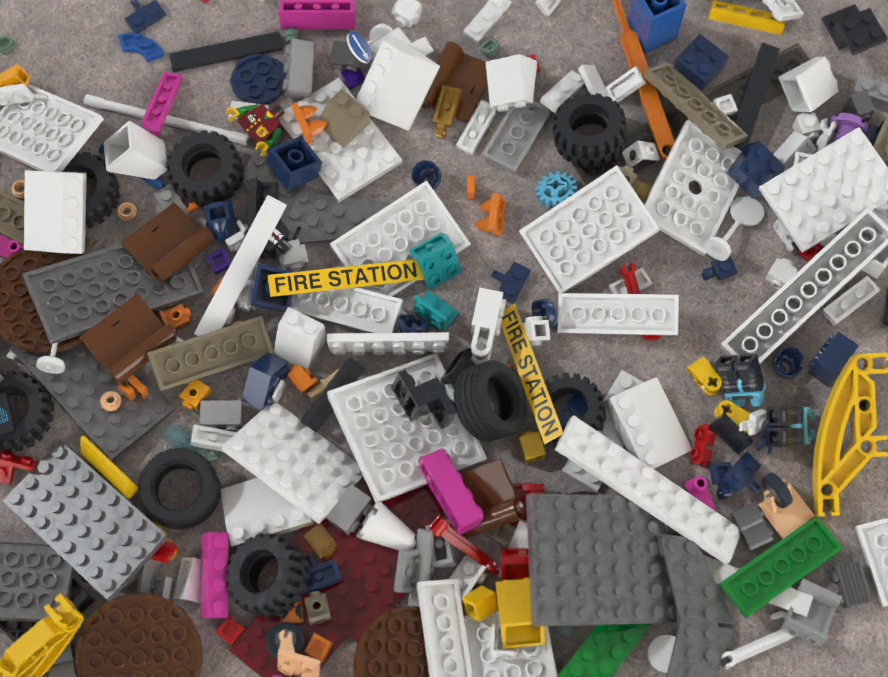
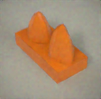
(308, 128)
(494, 222)

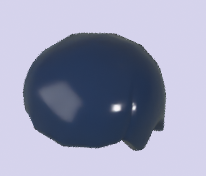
(429, 169)
(547, 308)
(408, 324)
(792, 357)

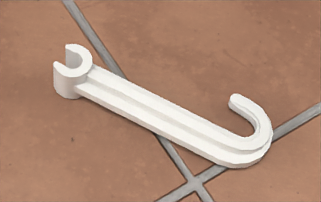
(759, 645)

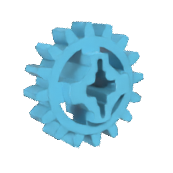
(555, 189)

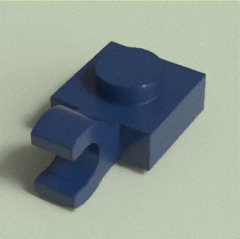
(721, 269)
(763, 441)
(717, 470)

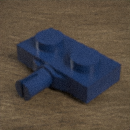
(144, 15)
(512, 281)
(742, 473)
(321, 574)

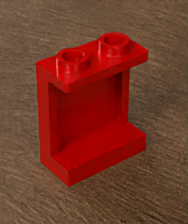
(514, 563)

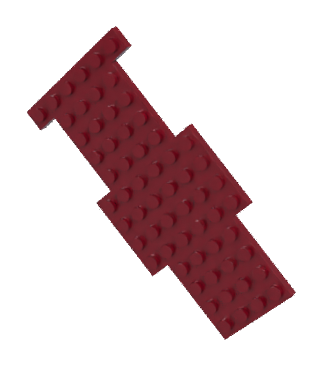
(356, 600)

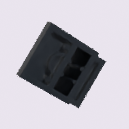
(854, 29)
(424, 399)

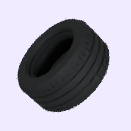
(474, 406)
(162, 465)

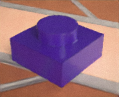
(353, 78)
(219, 261)

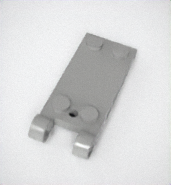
(516, 135)

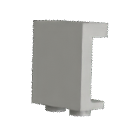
(821, 611)

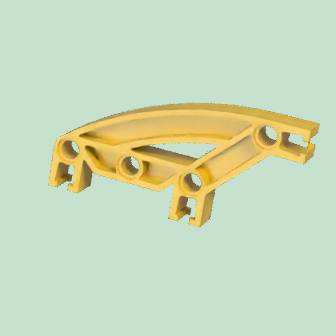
(844, 400)
(43, 643)

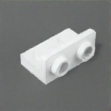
(468, 575)

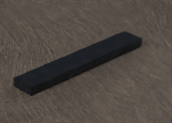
(225, 51)
(756, 90)

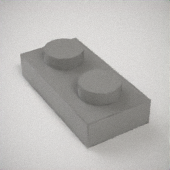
(167, 196)

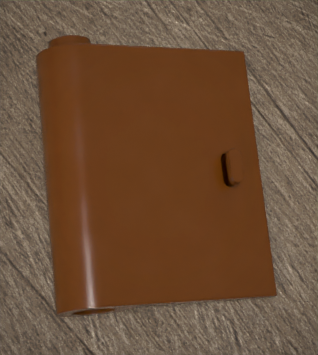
(460, 72)
(167, 242)
(126, 337)
(494, 495)

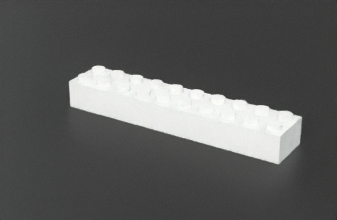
(810, 288)

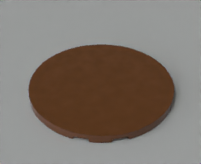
(18, 315)
(139, 639)
(392, 646)

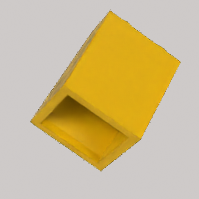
(515, 615)

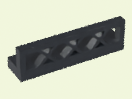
(256, 201)
(321, 407)

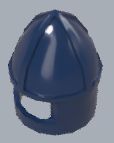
(220, 220)

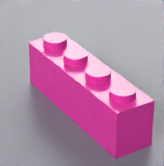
(317, 14)
(450, 491)
(213, 575)

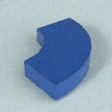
(140, 44)
(574, 406)

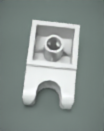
(486, 323)

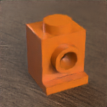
(180, 322)
(302, 379)

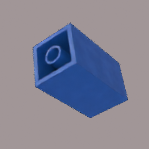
(655, 21)

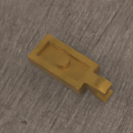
(446, 109)

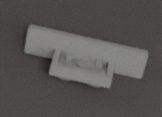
(414, 566)
(152, 583)

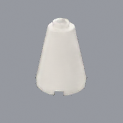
(386, 529)

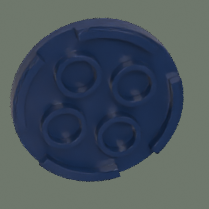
(258, 79)

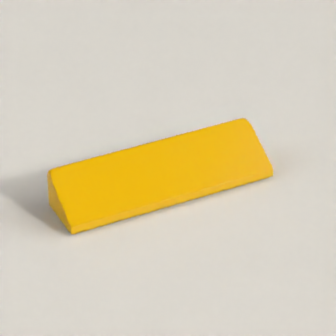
(746, 18)
(107, 468)

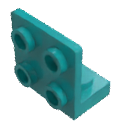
(436, 260)
(435, 310)

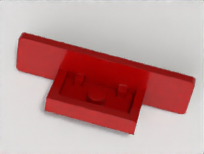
(9, 461)

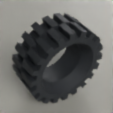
(583, 388)

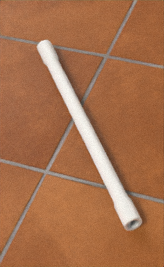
(100, 103)

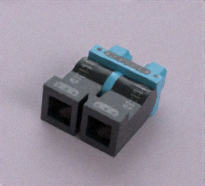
(741, 379)
(796, 424)

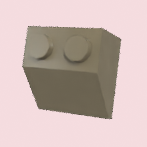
(344, 118)

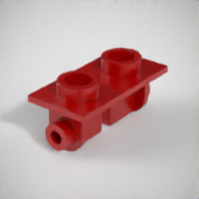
(704, 437)

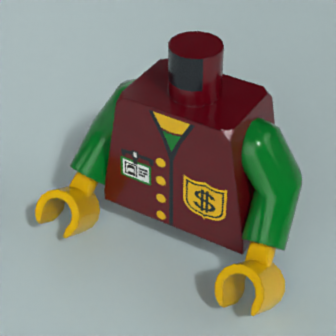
(259, 124)

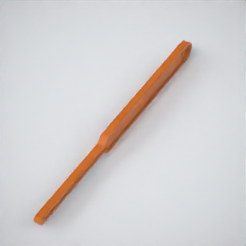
(647, 93)

